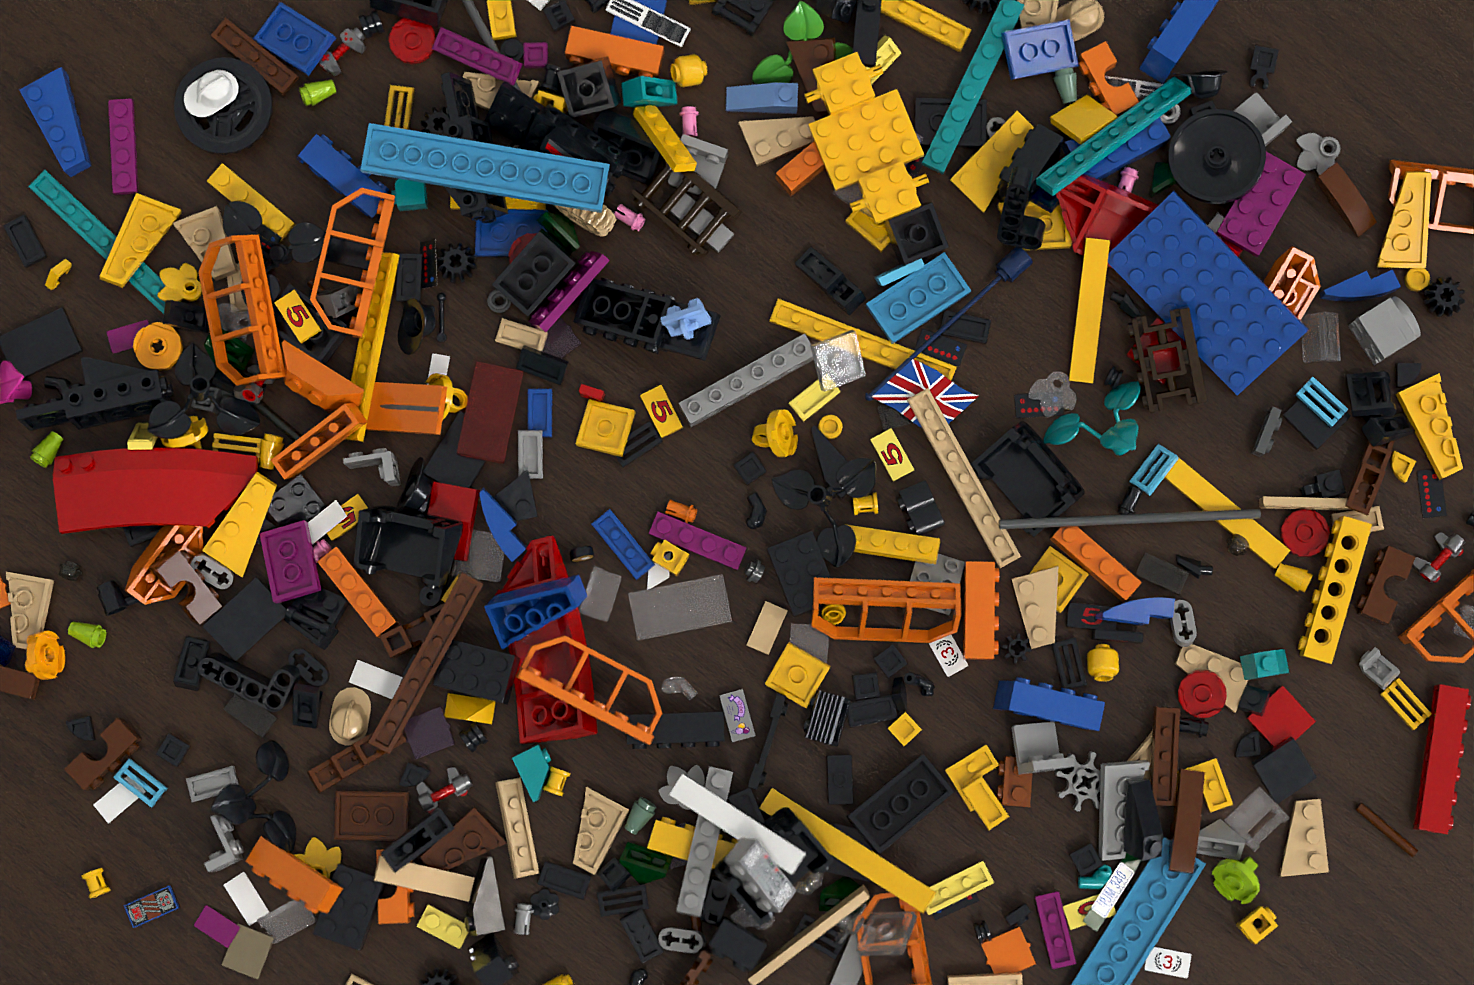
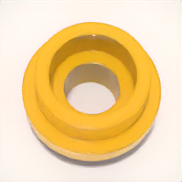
(833, 613)

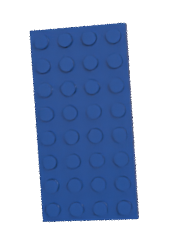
(1234, 316)

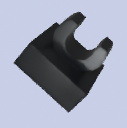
(559, 15)

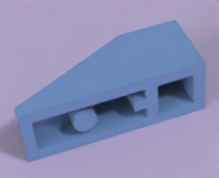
(763, 98)

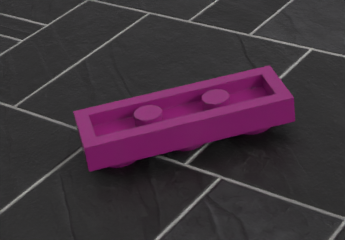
(1055, 930)

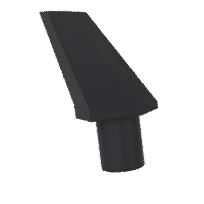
(1126, 303)
(1194, 566)

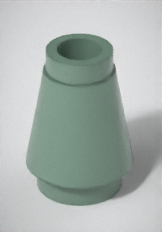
(1066, 84)
(640, 814)

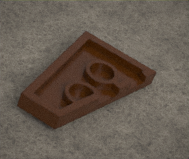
(810, 55)
(469, 839)
(702, 963)

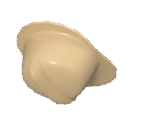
(1084, 17)
(350, 716)

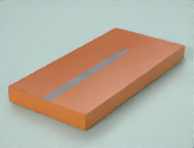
(407, 408)

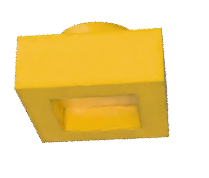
(904, 729)

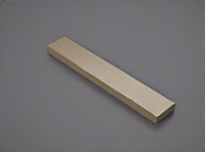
(808, 935)

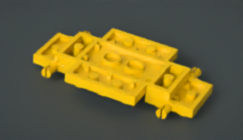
(866, 138)

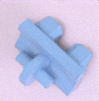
(686, 320)

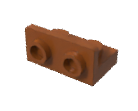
(1015, 787)

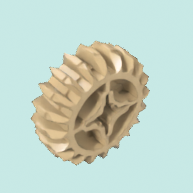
(594, 222)

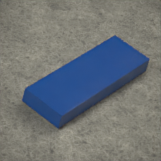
(623, 544)

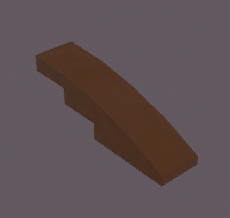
(1368, 477)
(347, 763)
(1186, 821)

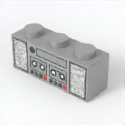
(760, 875)

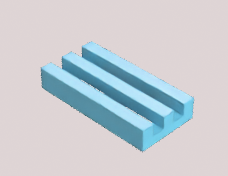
(899, 272)
(1337, 415)
(1155, 468)
(156, 795)

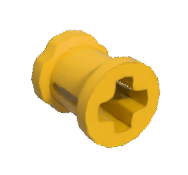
(866, 504)
(556, 781)
(96, 883)

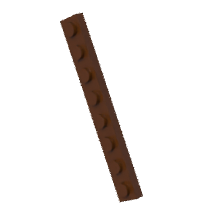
(426, 662)

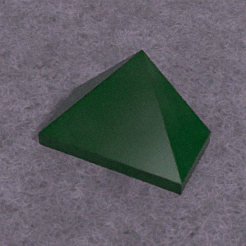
(1161, 179)
(561, 229)
(237, 351)
(645, 864)
(837, 892)

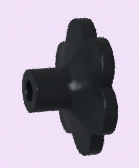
(551, 904)

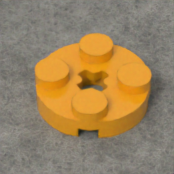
(152, 334)
(39, 646)

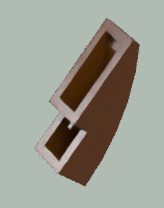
(1346, 199)
(18, 682)

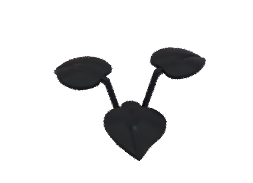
(305, 240)
(198, 370)
(798, 488)
(238, 806)

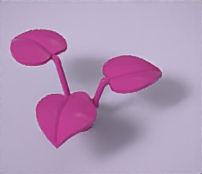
(12, 385)

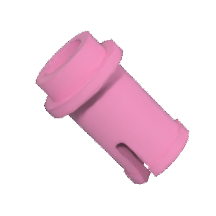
(689, 121)
(1128, 178)
(631, 218)
(321, 549)

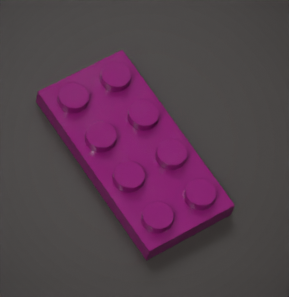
(1259, 211)
(573, 284)

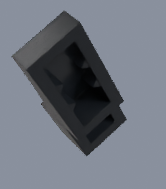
(830, 281)

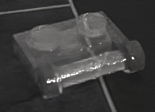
(1250, 812)

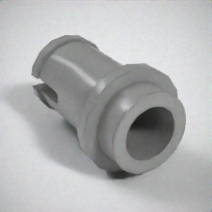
(523, 916)

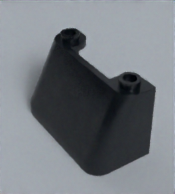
(1029, 475)
(406, 543)
(791, 829)

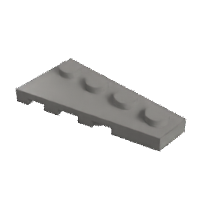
(1113, 805)

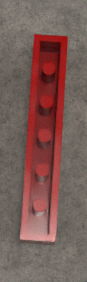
(1441, 759)

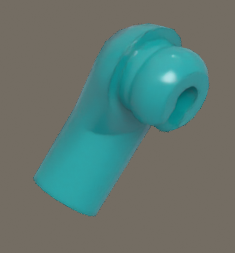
(1097, 880)

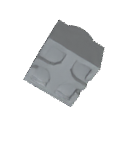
(1385, 329)

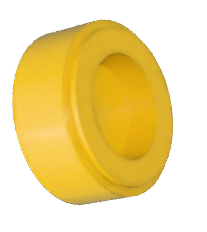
(1417, 279)
(830, 426)

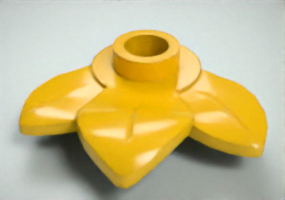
(176, 283)
(320, 858)

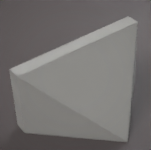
(1220, 841)

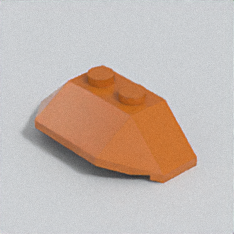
(1294, 280)
(317, 381)
(143, 582)

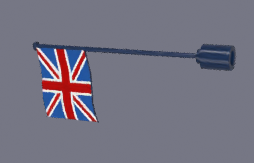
(915, 376)

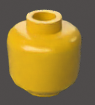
(688, 70)
(1103, 662)

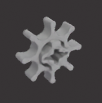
(1074, 778)

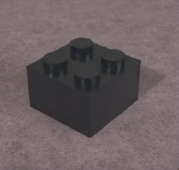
(589, 87)
(916, 234)

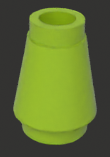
(317, 91)
(47, 449)
(89, 634)

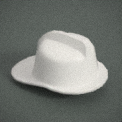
(210, 93)

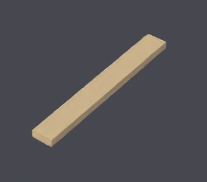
(963, 477)

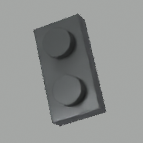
(1264, 441)

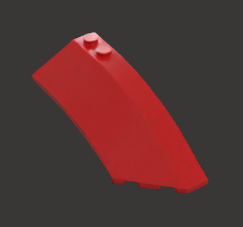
(1104, 212)
(147, 487)
(539, 713)

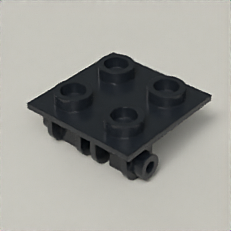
(295, 502)

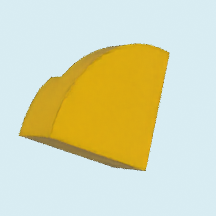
(54, 274)
(1401, 466)

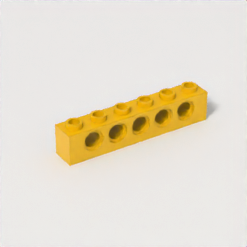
(1358, 532)

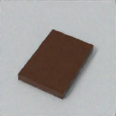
(371, 815)

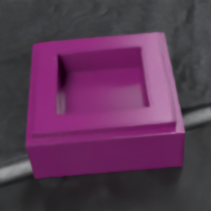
(535, 55)

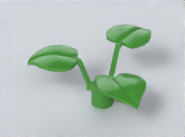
(800, 24)

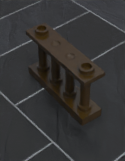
(708, 194)

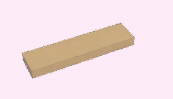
(1303, 503)
(517, 827)
(426, 880)

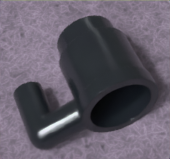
(113, 599)

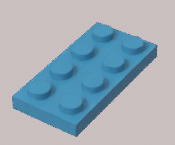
(918, 298)

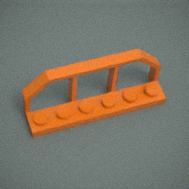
(1446, 175)
(373, 255)
(259, 308)
(889, 594)
(1432, 618)
(576, 698)
(915, 946)

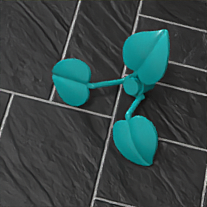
(1118, 438)

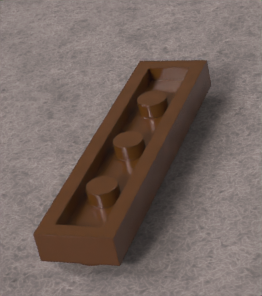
(252, 53)
(1165, 755)

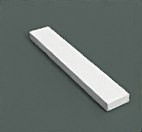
(736, 822)

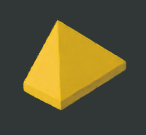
(469, 708)

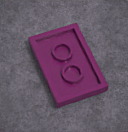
(290, 561)

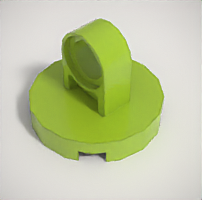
(1236, 879)

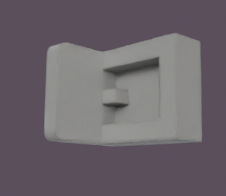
(1378, 668)

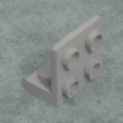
(1263, 117)
(709, 161)
(385, 459)
(944, 571)
(1038, 748)
(232, 847)

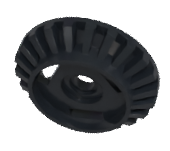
(222, 135)

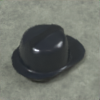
(1204, 83)
(416, 323)
(417, 489)

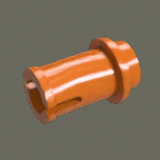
(681, 511)

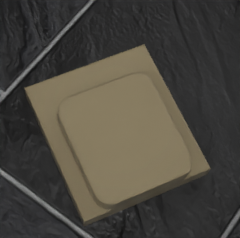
(248, 951)

